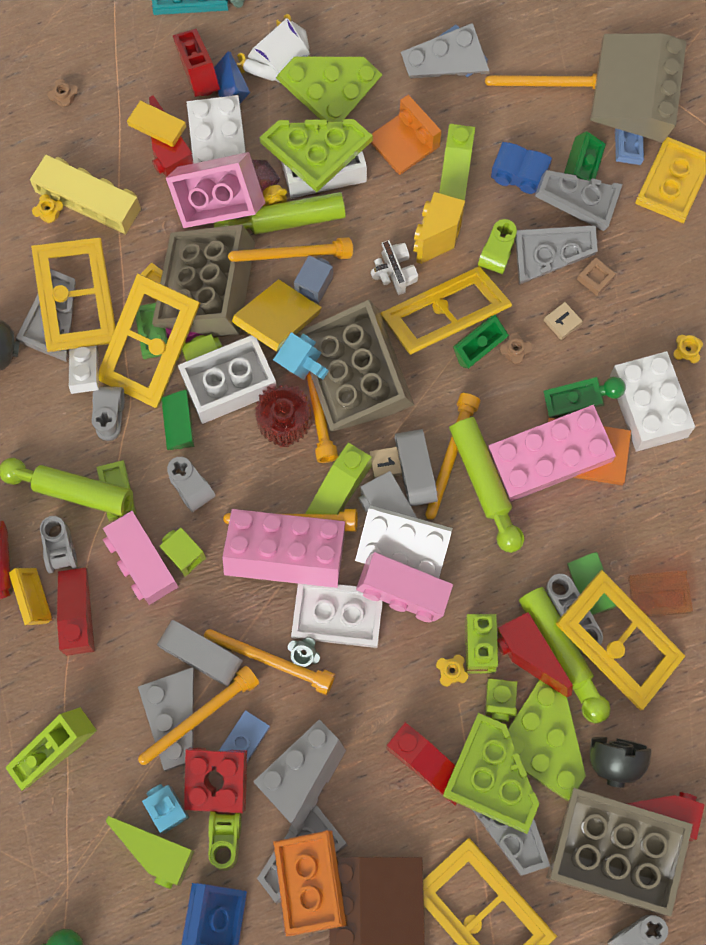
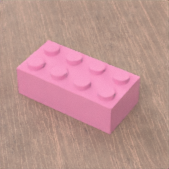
(551, 453)
(284, 548)

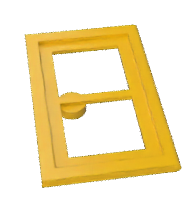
(48, 294)
(440, 306)
(170, 351)
(569, 624)
(506, 892)

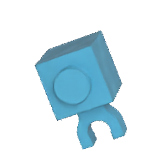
(300, 356)
(165, 808)

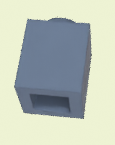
(314, 278)

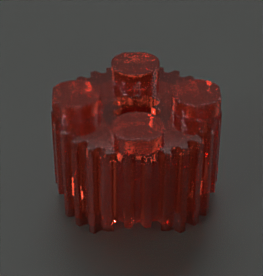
(285, 429)

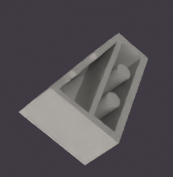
(301, 773)

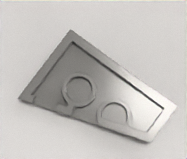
(448, 54)
(584, 199)
(551, 249)
(32, 330)
(166, 706)
(314, 823)
(521, 849)

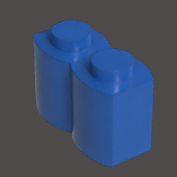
(520, 167)

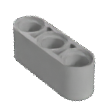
(416, 467)
(563, 602)
(199, 653)

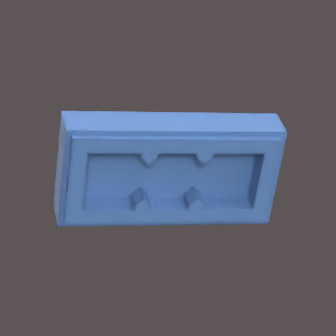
(629, 147)
(246, 734)

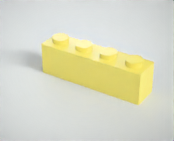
(86, 194)

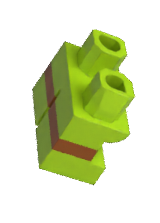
(481, 643)

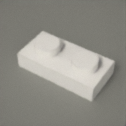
(83, 369)

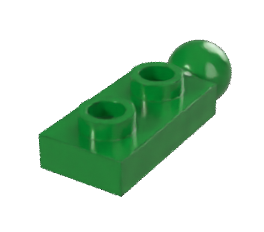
(582, 394)

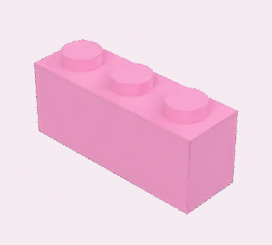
(139, 558)
(404, 588)

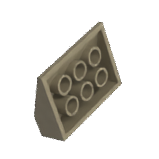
(639, 83)
(201, 270)
(362, 368)
(620, 852)

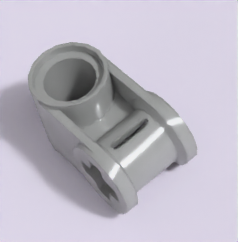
(108, 407)
(191, 487)
(57, 550)
(636, 933)

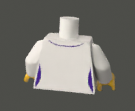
(276, 50)

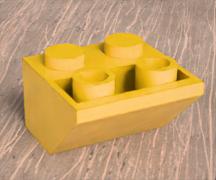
(439, 227)

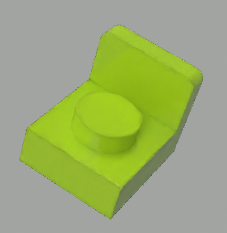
(501, 699)

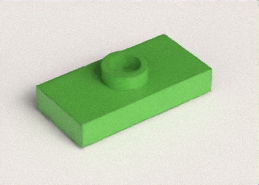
(145, 328)

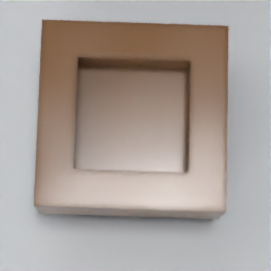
(596, 276)

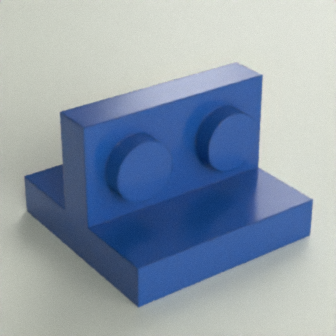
(214, 915)

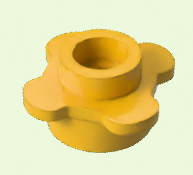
(274, 195)
(47, 215)
(693, 343)
(450, 678)

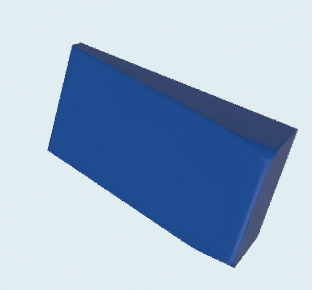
(230, 78)

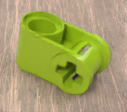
(498, 249)
(224, 837)

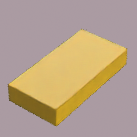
(156, 123)
(30, 596)

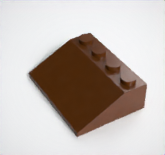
(381, 901)

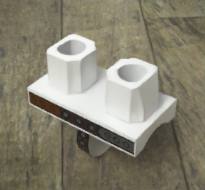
(392, 257)

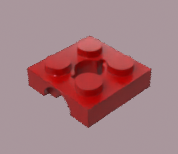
(198, 789)

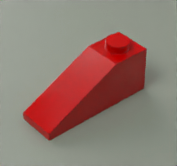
(196, 63)
(168, 157)
(74, 612)
(531, 652)
(422, 758)
(678, 807)

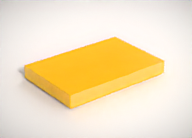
(673, 180)
(276, 314)

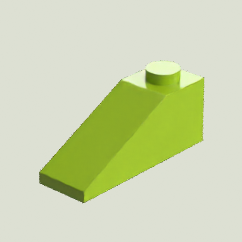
(457, 161)
(341, 481)
(51, 747)
(157, 855)

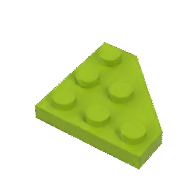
(329, 84)
(316, 147)
(548, 741)
(492, 777)

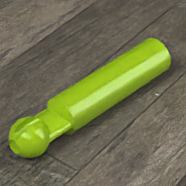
(292, 214)
(486, 482)
(69, 487)
(544, 614)

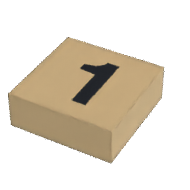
(563, 321)
(385, 461)

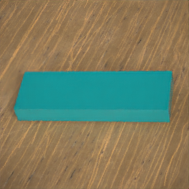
(163, 7)

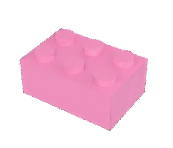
(216, 190)

